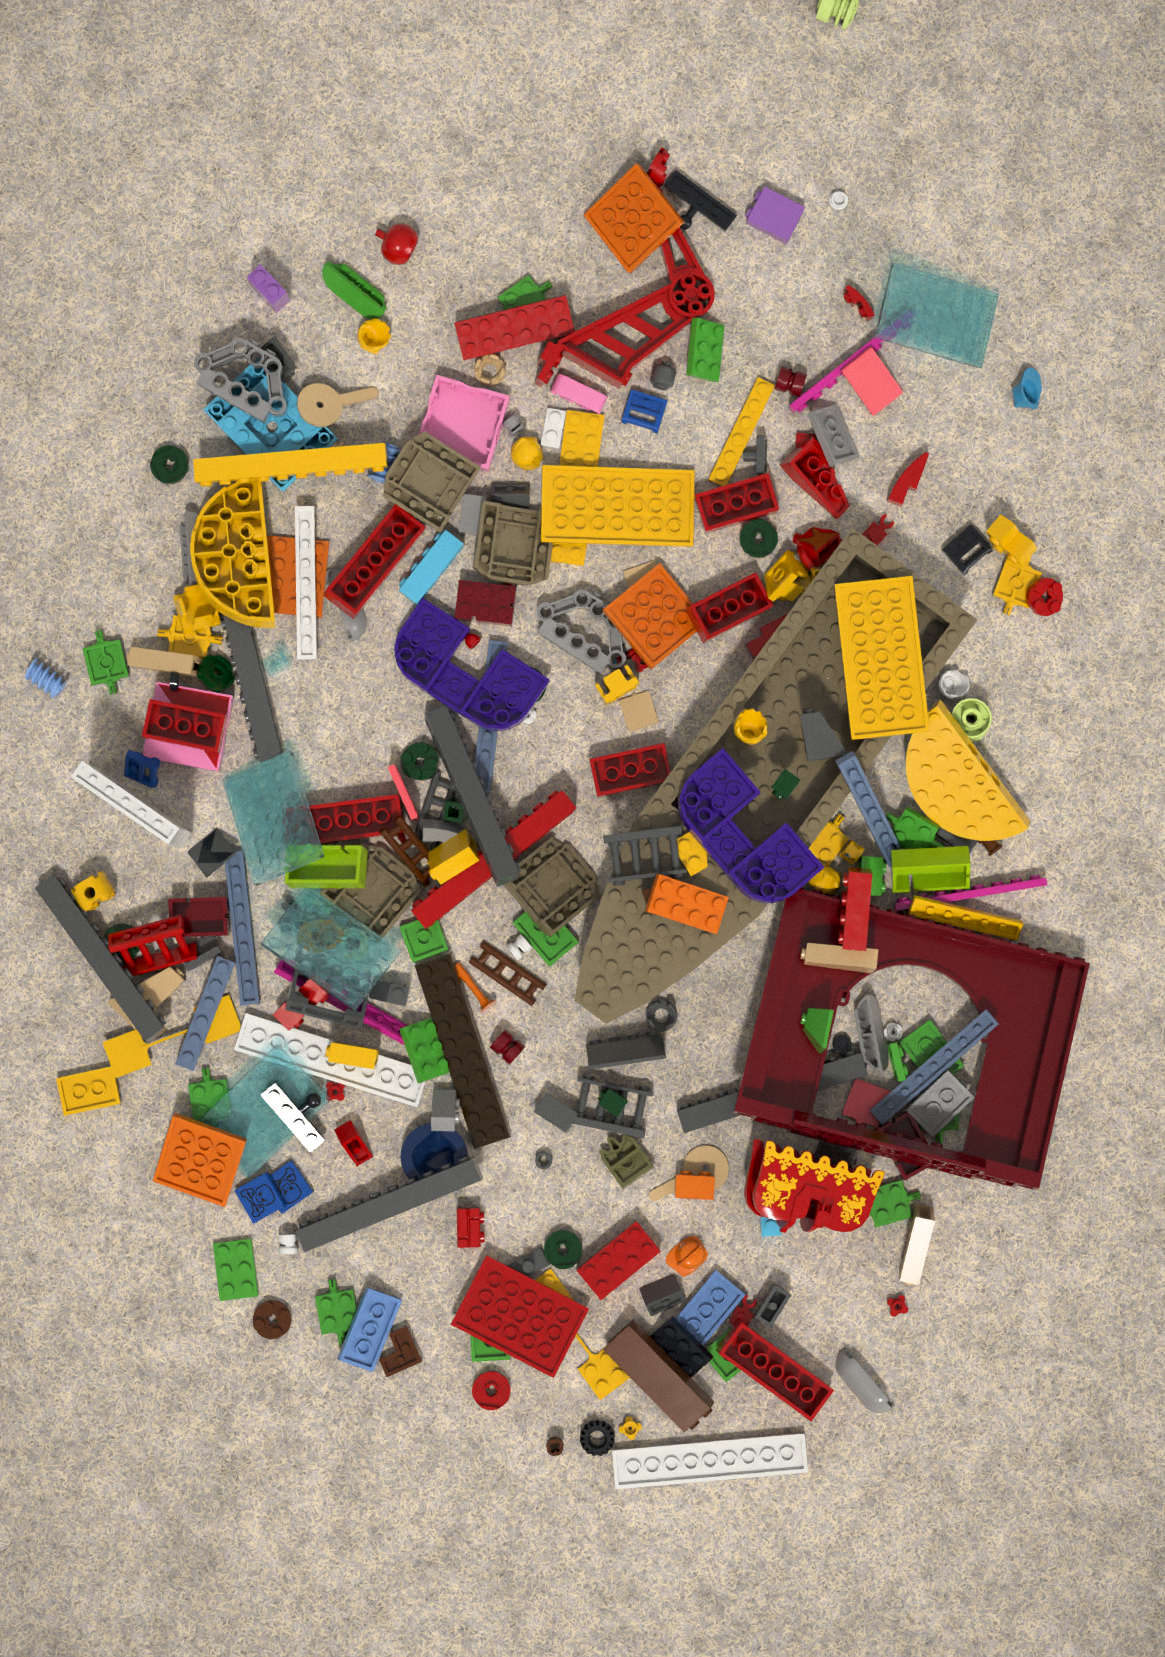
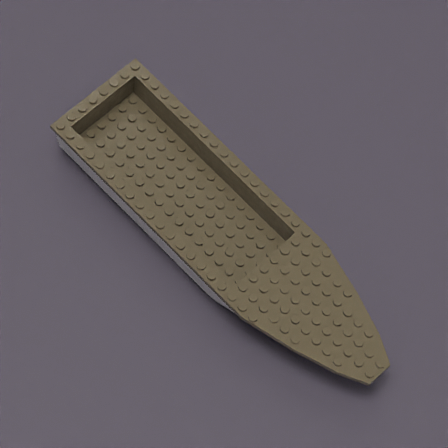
(799, 669)

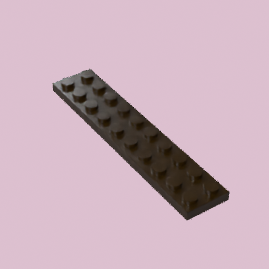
(463, 1051)

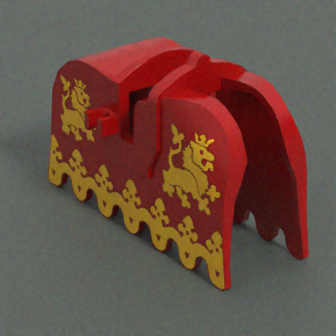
(785, 1183)

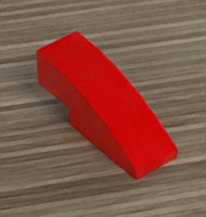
(908, 480)
(767, 631)

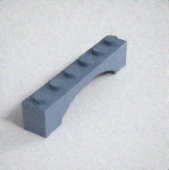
(205, 1013)

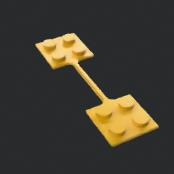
(130, 1052)
(600, 1370)

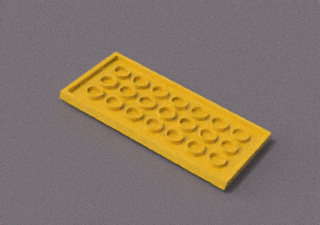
(617, 506)
(881, 657)

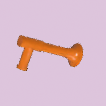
(463, 974)

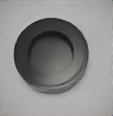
(174, 681)
(841, 1044)

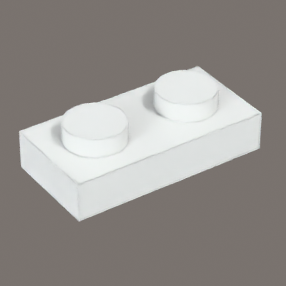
(553, 428)

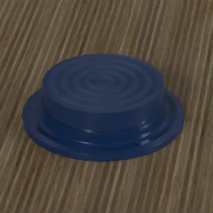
(430, 1150)

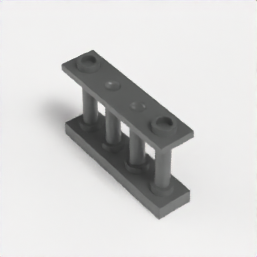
(633, 840)
(617, 1124)

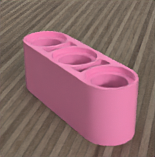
(579, 393)

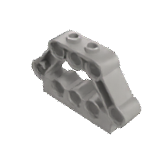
(227, 354)
(568, 605)

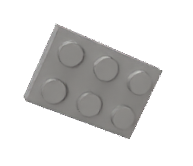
(833, 435)
(940, 1103)

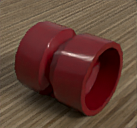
(790, 381)
(507, 1046)

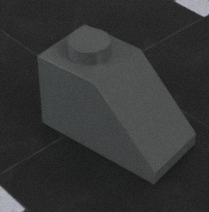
(390, 993)

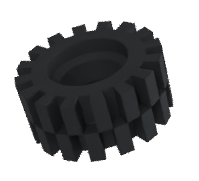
(597, 1449)

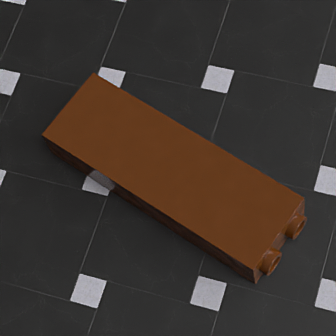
(659, 1376)

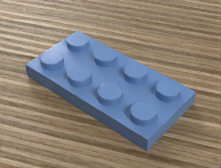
(710, 1307)
(369, 1329)

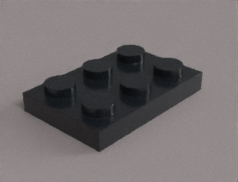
(682, 1346)

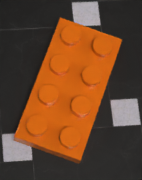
(686, 903)

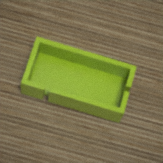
(930, 869)
(333, 870)

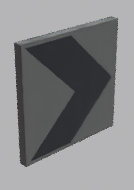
(211, 852)

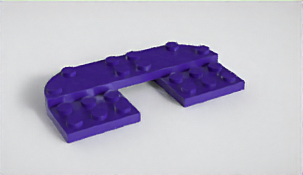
(495, 702)
(760, 873)

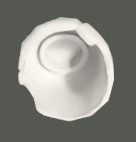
(953, 684)

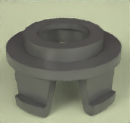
(669, 1007)

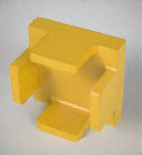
(781, 578)
(195, 610)
(617, 685)

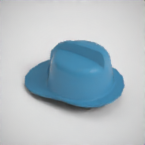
(1028, 391)

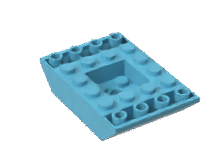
(252, 435)

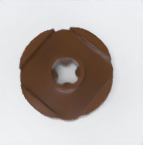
(267, 1309)

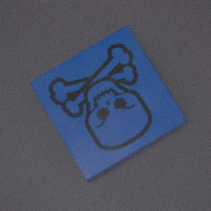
(291, 1185)
(260, 1197)

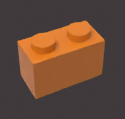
(694, 1186)

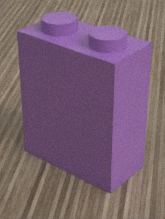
(774, 214)
(268, 288)

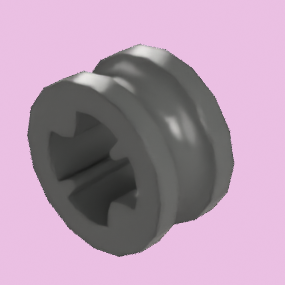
(538, 1163)

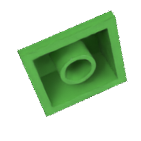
(878, 869)

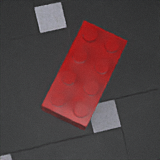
(736, 503)
(729, 607)
(184, 726)
(630, 770)
(856, 908)
(618, 1260)

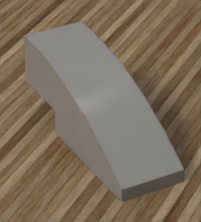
(441, 830)

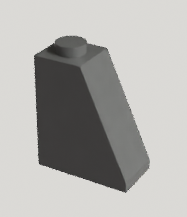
(819, 738)

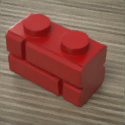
(469, 1227)

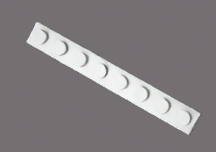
(305, 582)

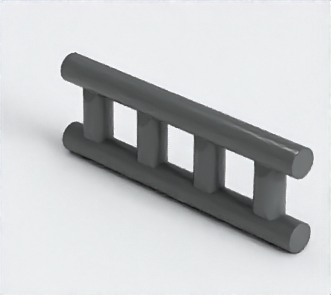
(430, 799)

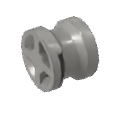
(513, 424)

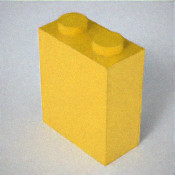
(453, 856)
(352, 1055)

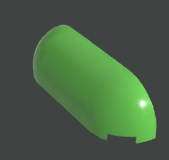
(354, 290)

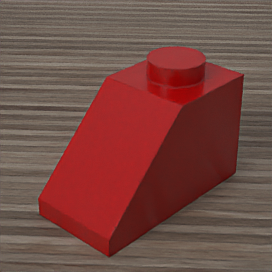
(353, 1143)

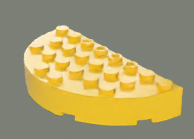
(233, 556)
(958, 784)

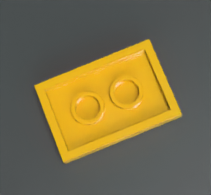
(88, 1091)

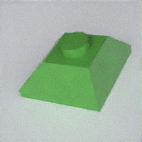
(817, 1026)

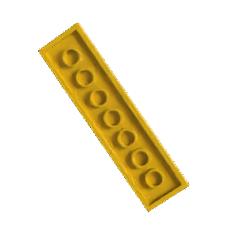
(579, 448)

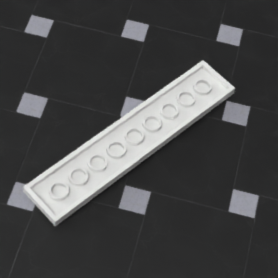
(389, 1079)
(709, 1460)

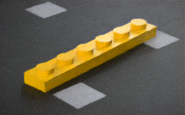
(741, 432)
(965, 917)

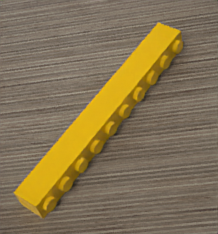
(290, 463)

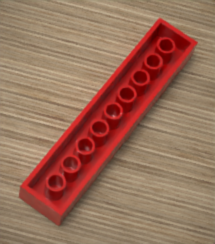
(522, 837)

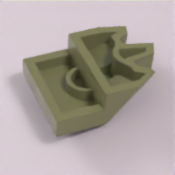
(626, 1160)

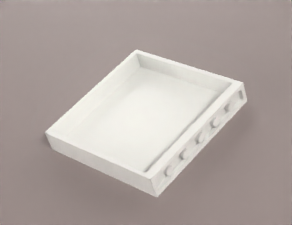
(131, 805)

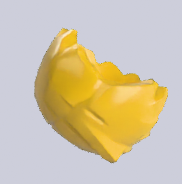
(373, 335)
(527, 453)
(750, 726)
(826, 880)

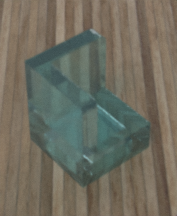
(276, 663)

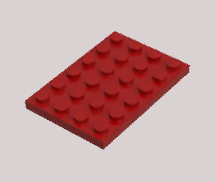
(519, 1316)

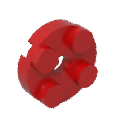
(1052, 603)
(483, 1398)

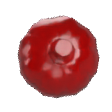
(398, 243)

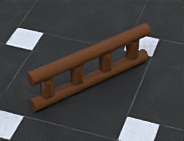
(400, 849)
(505, 961)

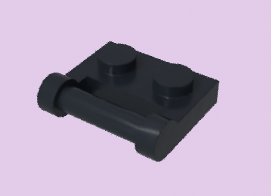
(962, 545)

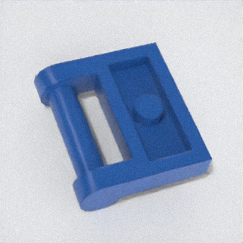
(646, 405)
(135, 768)

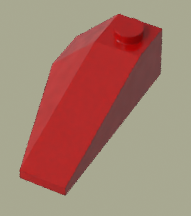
(812, 473)

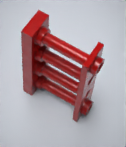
(148, 933)

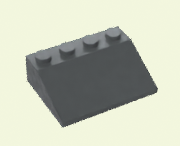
(626, 1051)

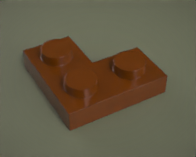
(405, 1355)

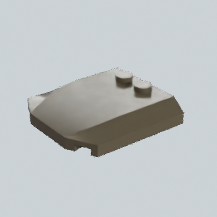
(429, 479)
(510, 545)
(553, 886)
(387, 892)

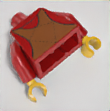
(816, 547)

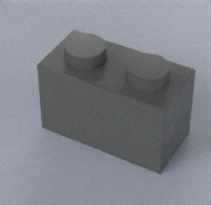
(772, 1305)

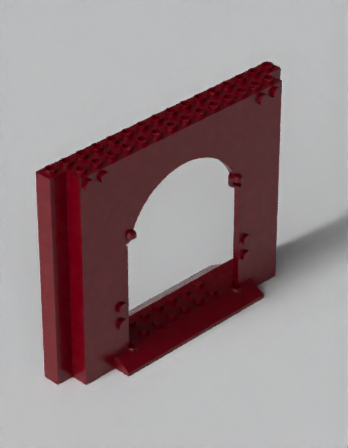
(1025, 1056)

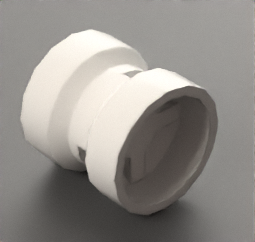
(523, 944)
(287, 1244)

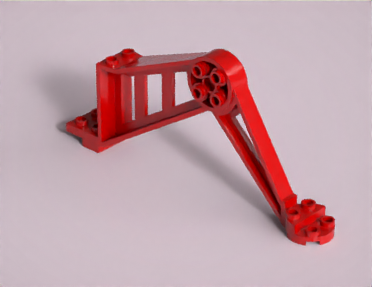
(688, 294)

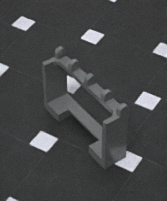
(300, 1005)

